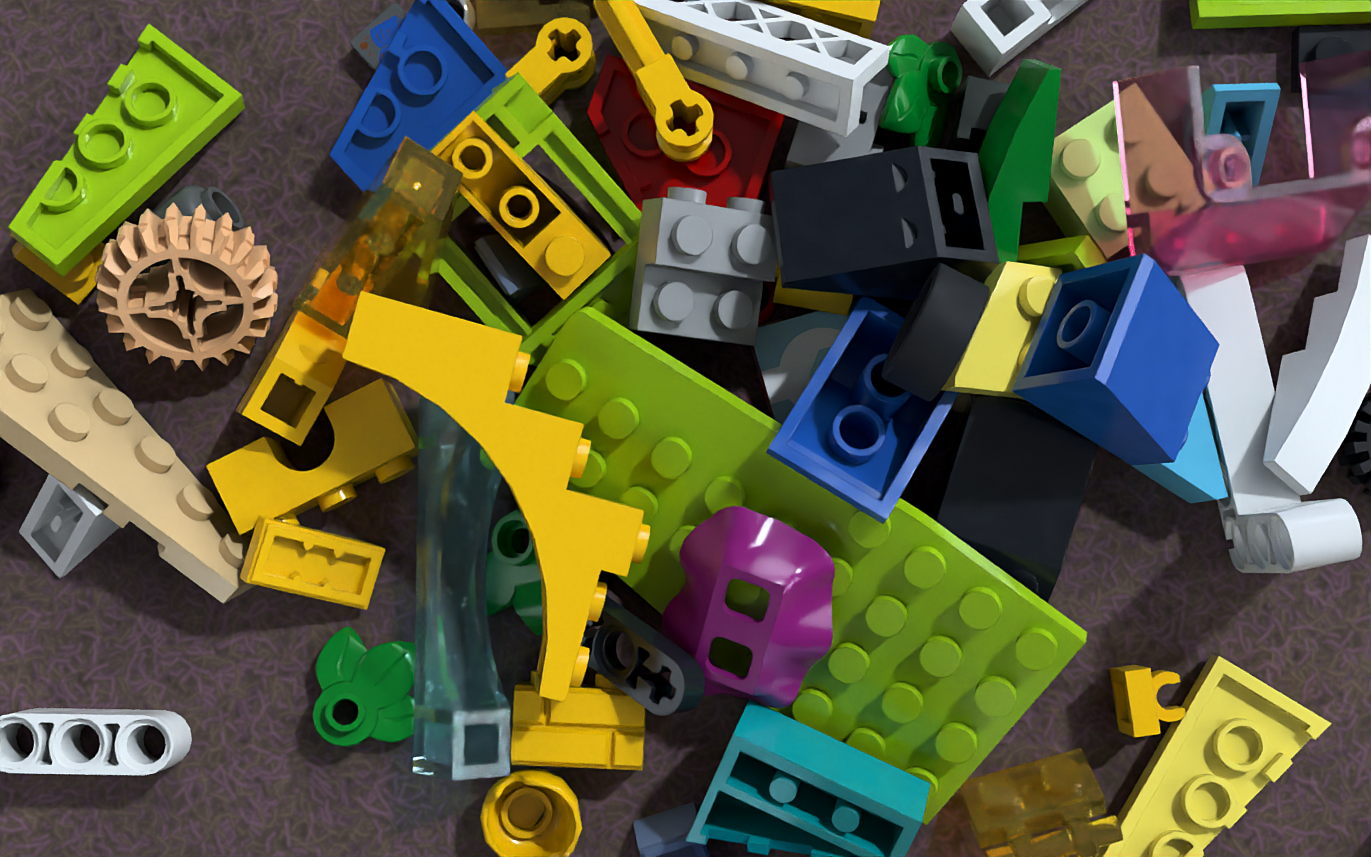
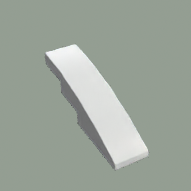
(1326, 381)

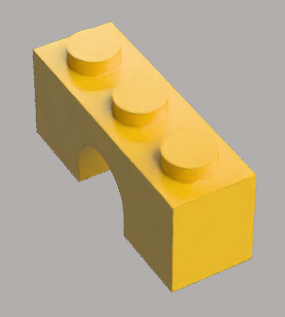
(369, 442)

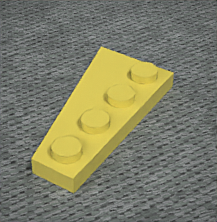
(1212, 763)

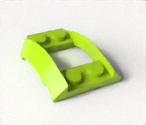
(523, 123)

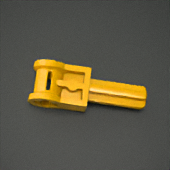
(553, 76)
(658, 81)

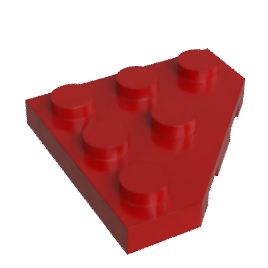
(731, 167)

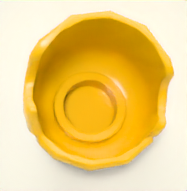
(516, 805)

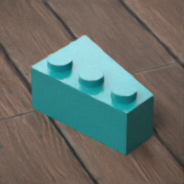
(807, 794)

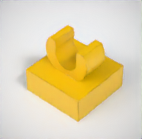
(1136, 699)

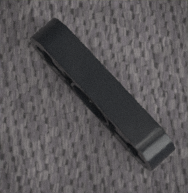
(651, 653)

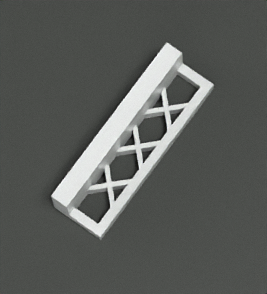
(755, 65)

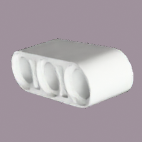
(120, 734)

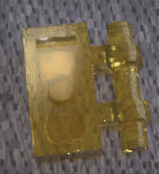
(1038, 798)

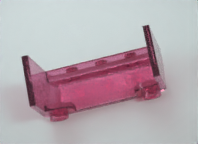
(1194, 192)

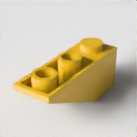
(522, 206)
(295, 378)

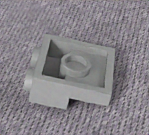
(702, 267)

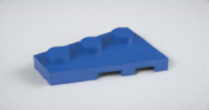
(420, 90)

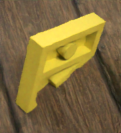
(1005, 329)

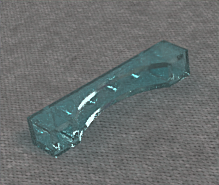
(458, 695)

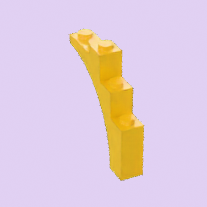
(572, 533)

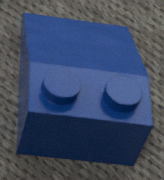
(854, 426)

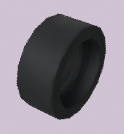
(935, 332)

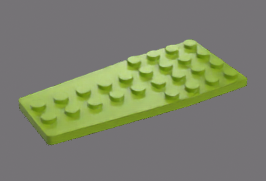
(928, 634)

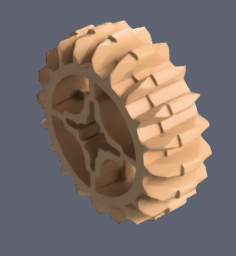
(214, 264)

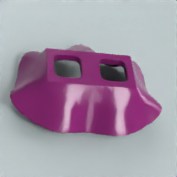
(798, 615)

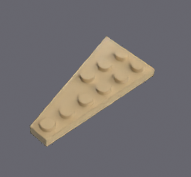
(88, 433)

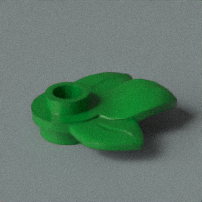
(922, 88)
(513, 573)
(370, 680)

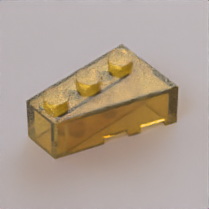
(386, 241)

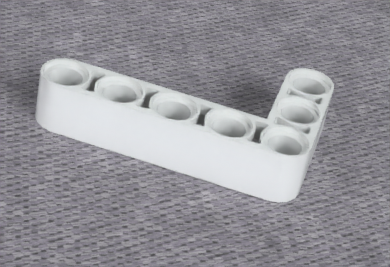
(1261, 512)

